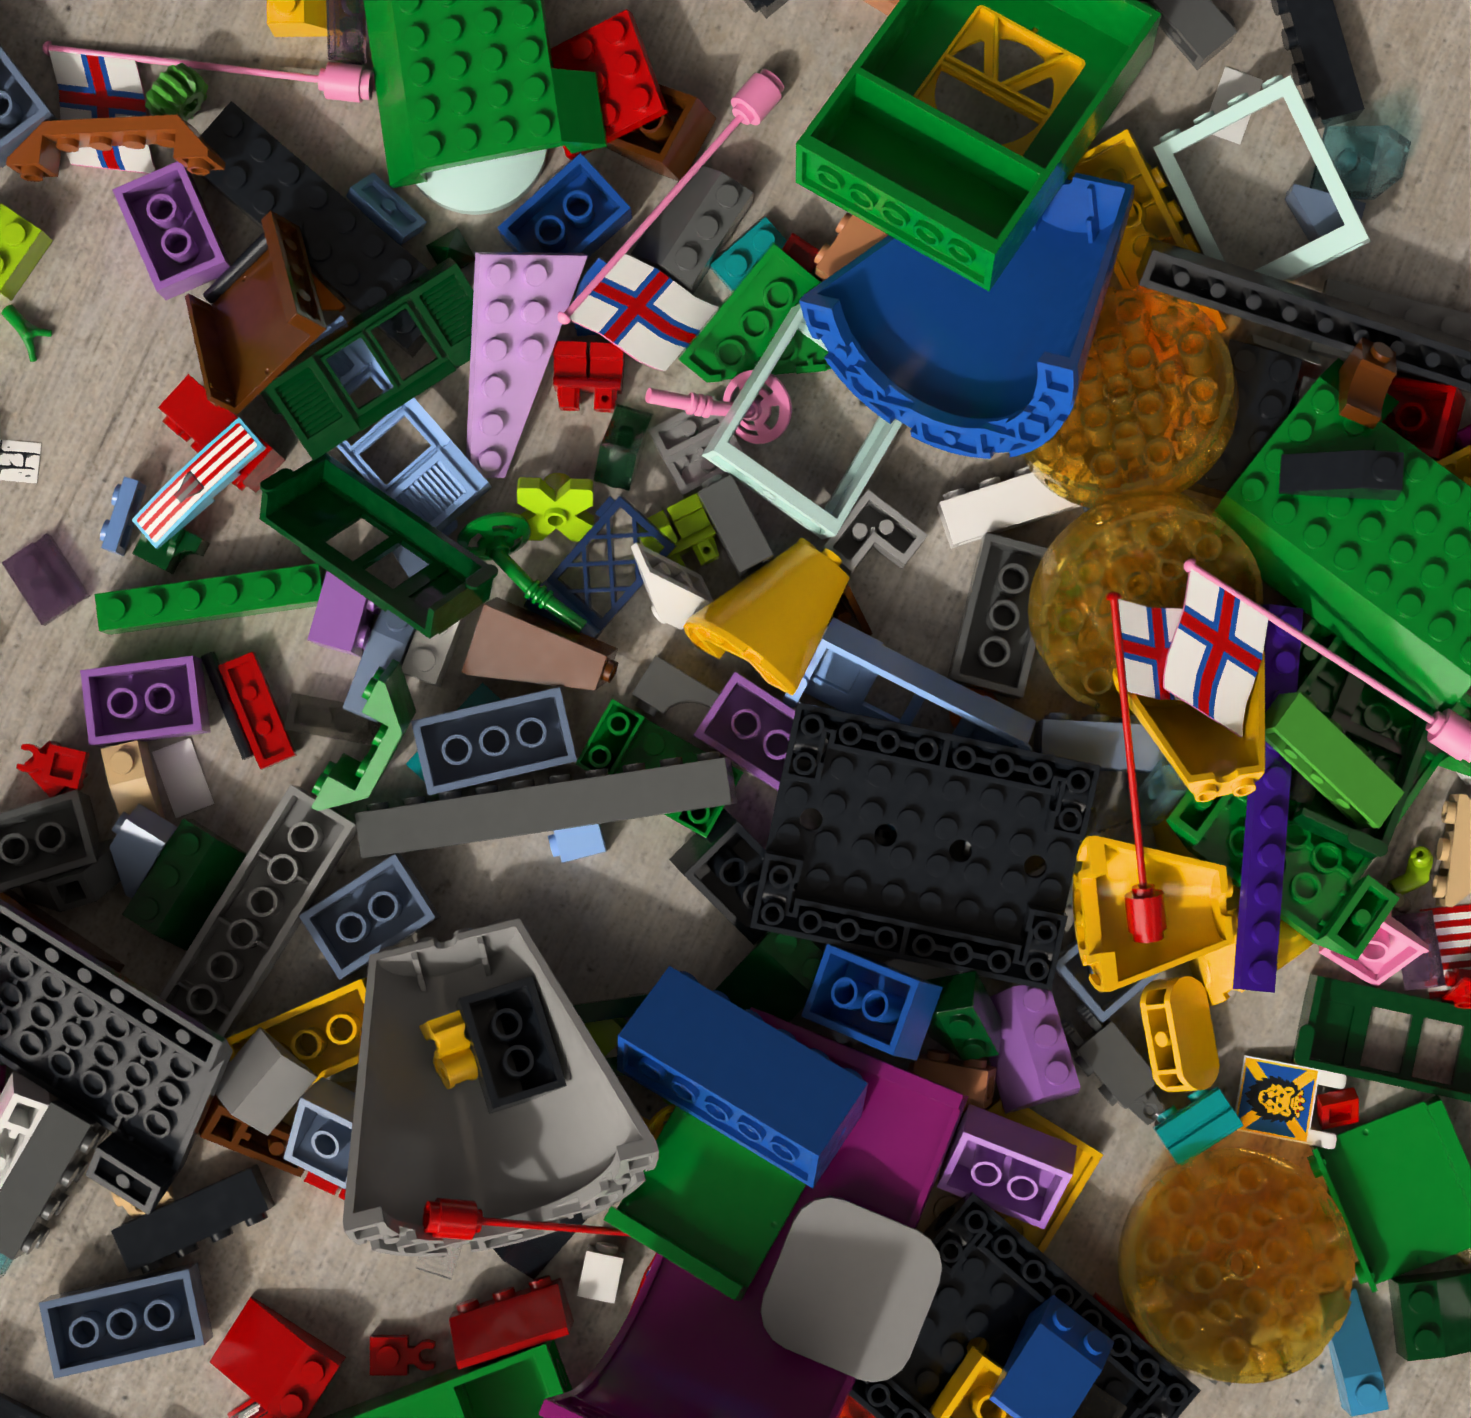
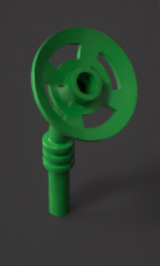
(497, 547)

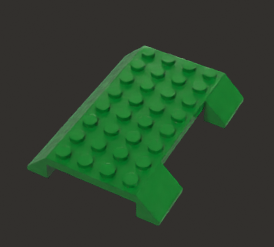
(473, 85)
(1367, 570)
(1320, 877)

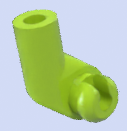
(1416, 873)

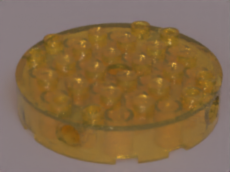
(1148, 405)
(1131, 548)
(1180, 1255)

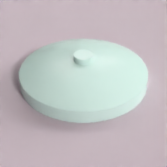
(486, 184)

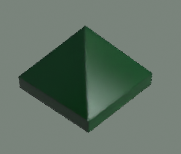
(452, 246)

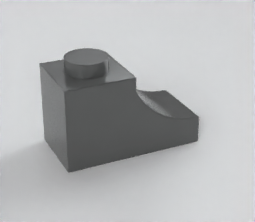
(667, 686)

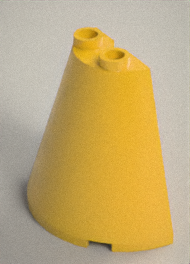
(774, 614)
(1201, 750)
(1193, 906)

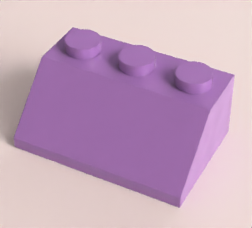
(1033, 1050)

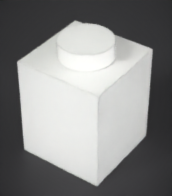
(601, 1272)

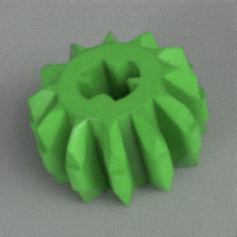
(177, 92)

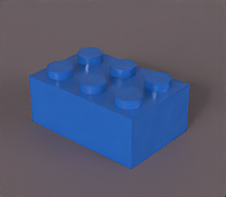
(568, 214)
(872, 1002)

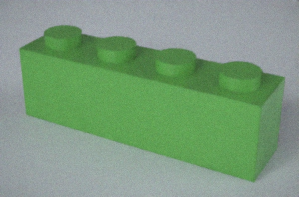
(1330, 760)

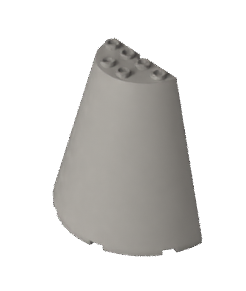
(430, 1142)

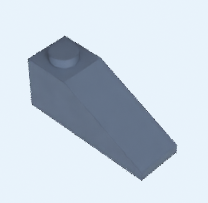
(387, 641)

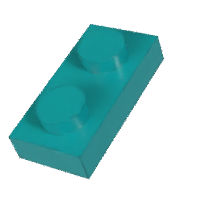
(745, 252)

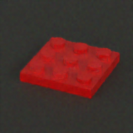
(623, 71)

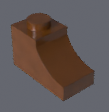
(1365, 382)

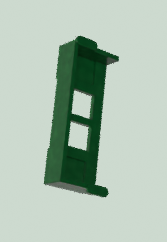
(316, 400)
(330, 497)
(1322, 816)
(1336, 1026)

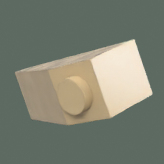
(132, 777)

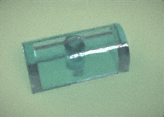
(1159, 793)

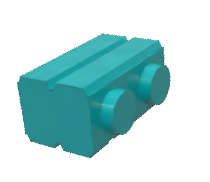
(1197, 1124)

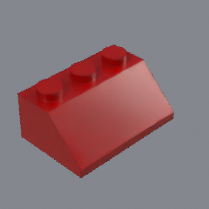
(510, 1321)

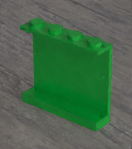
(1400, 1190)
(708, 1205)

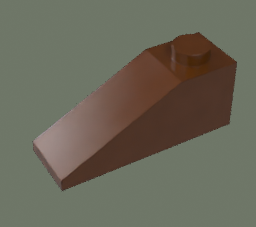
(238, 1136)

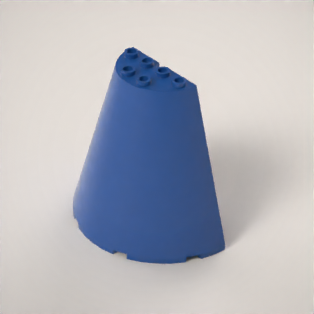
(968, 362)

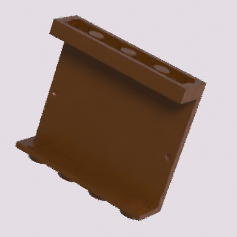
(258, 320)

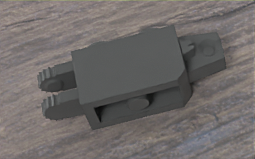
(1116, 1065)

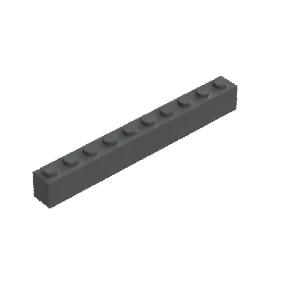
(546, 807)

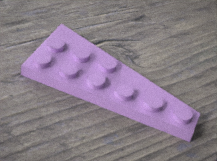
(511, 345)

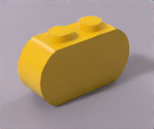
(1179, 1034)

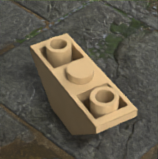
(1454, 852)

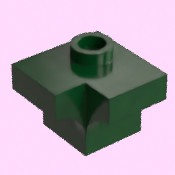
(171, 552)

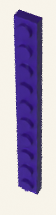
(1267, 825)

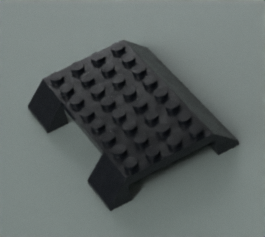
(107, 1054)

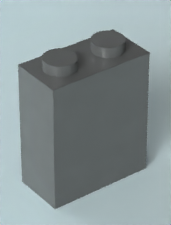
(734, 525)

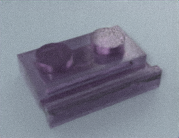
(45, 579)

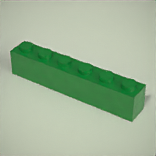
(209, 599)

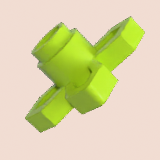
(556, 504)

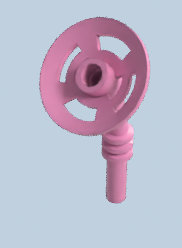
(758, 411)

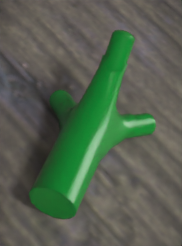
(25, 329)

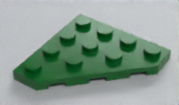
(749, 320)

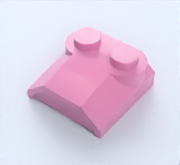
(1385, 954)

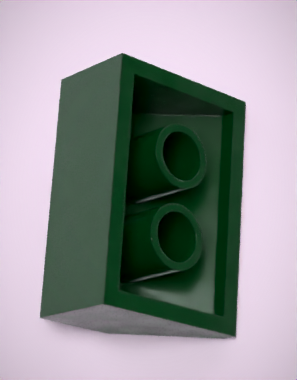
(184, 884)

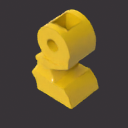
(452, 1055)

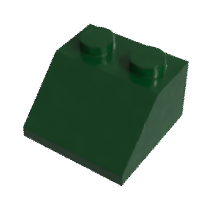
(965, 1017)

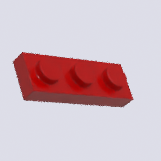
(257, 710)

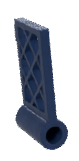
(569, 596)

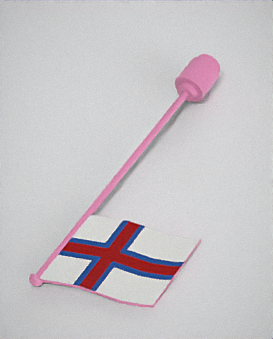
(110, 86)
(641, 305)
(1222, 648)

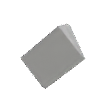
(263, 1082)

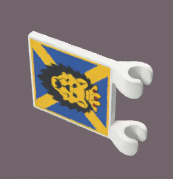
(1280, 1099)

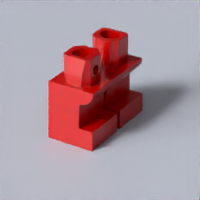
(572, 377)

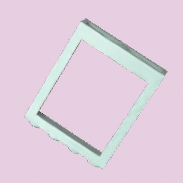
(1307, 257)
(821, 522)

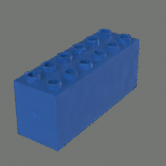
(741, 1075)

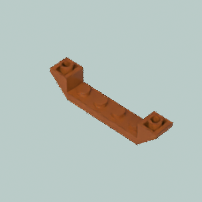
(41, 151)

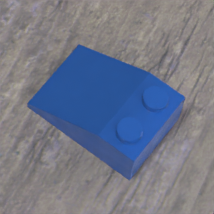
(1051, 1364)

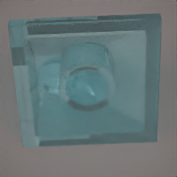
(1365, 158)

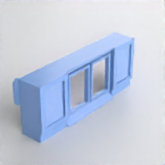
(436, 483)
(850, 662)

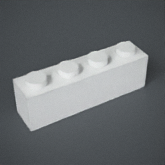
(998, 507)

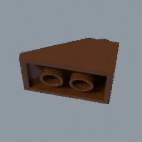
(670, 141)

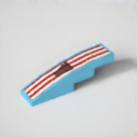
(198, 482)

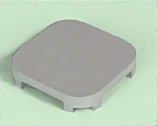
(851, 1289)

